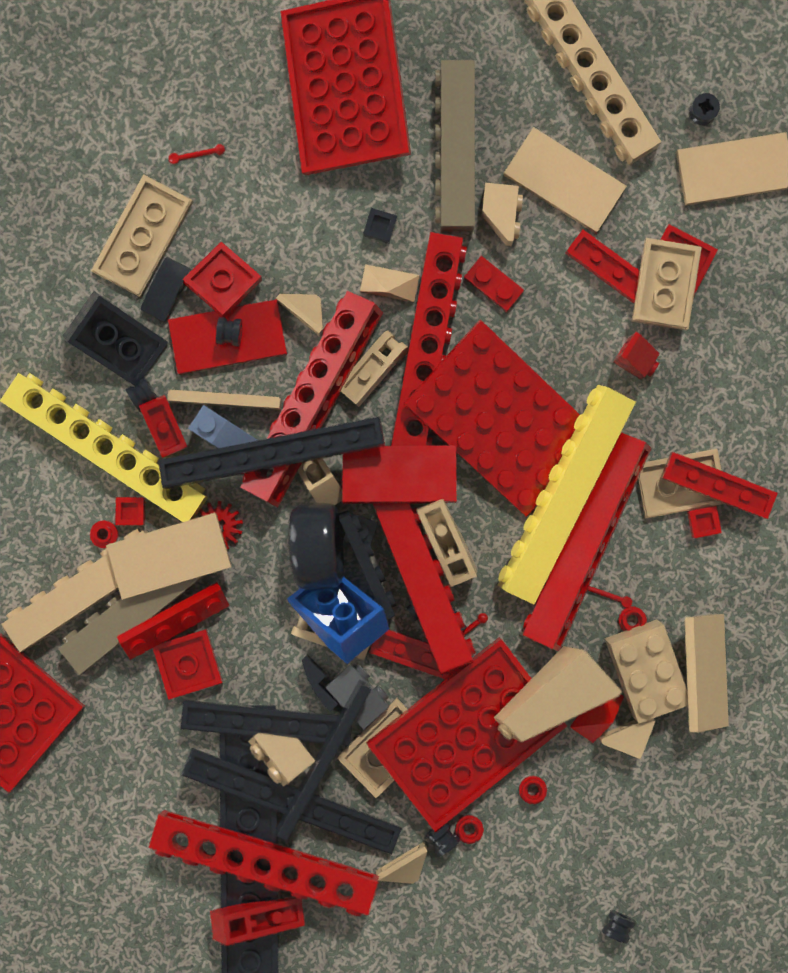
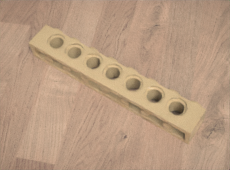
(601, 70)

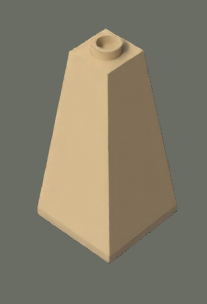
(557, 693)

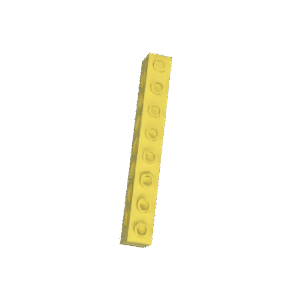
(20, 397)

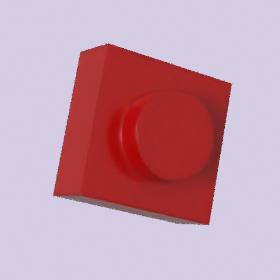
(130, 511)
(704, 522)

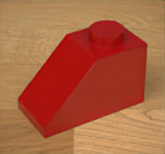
(638, 357)

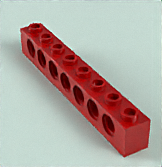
(439, 247)
(325, 389)
(307, 865)

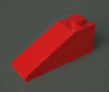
(256, 919)

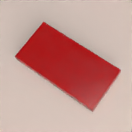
(196, 345)
(400, 475)

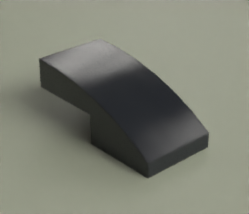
(165, 289)
(314, 675)

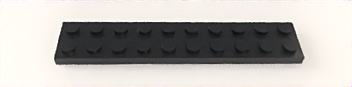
(248, 818)

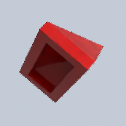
(597, 720)

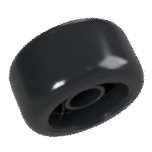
(316, 546)

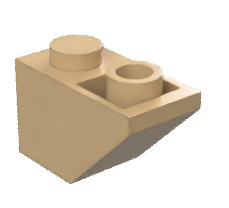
(500, 209)
(282, 755)

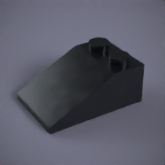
(114, 339)

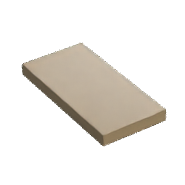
(734, 168)
(564, 180)
(142, 236)
(169, 556)
(706, 672)

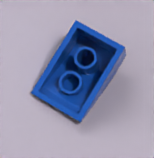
(341, 617)

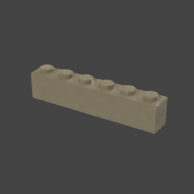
(457, 145)
(101, 631)

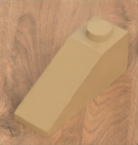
(447, 542)

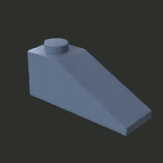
(218, 429)

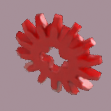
(230, 522)

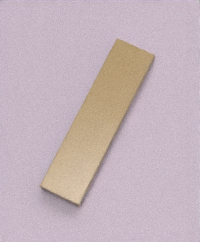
(224, 399)

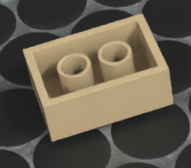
(648, 671)

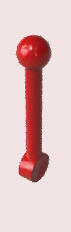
(175, 158)
(626, 601)
(481, 618)

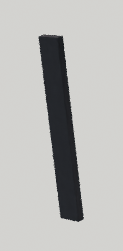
(271, 453)
(265, 792)

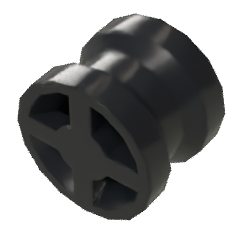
(701, 115)
(229, 331)
(141, 393)
(442, 840)
(619, 926)

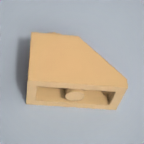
(320, 482)

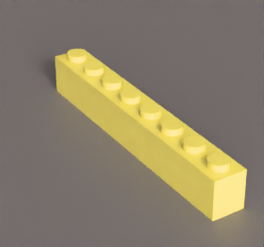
(566, 493)

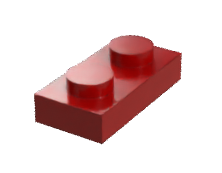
(493, 283)
(163, 426)

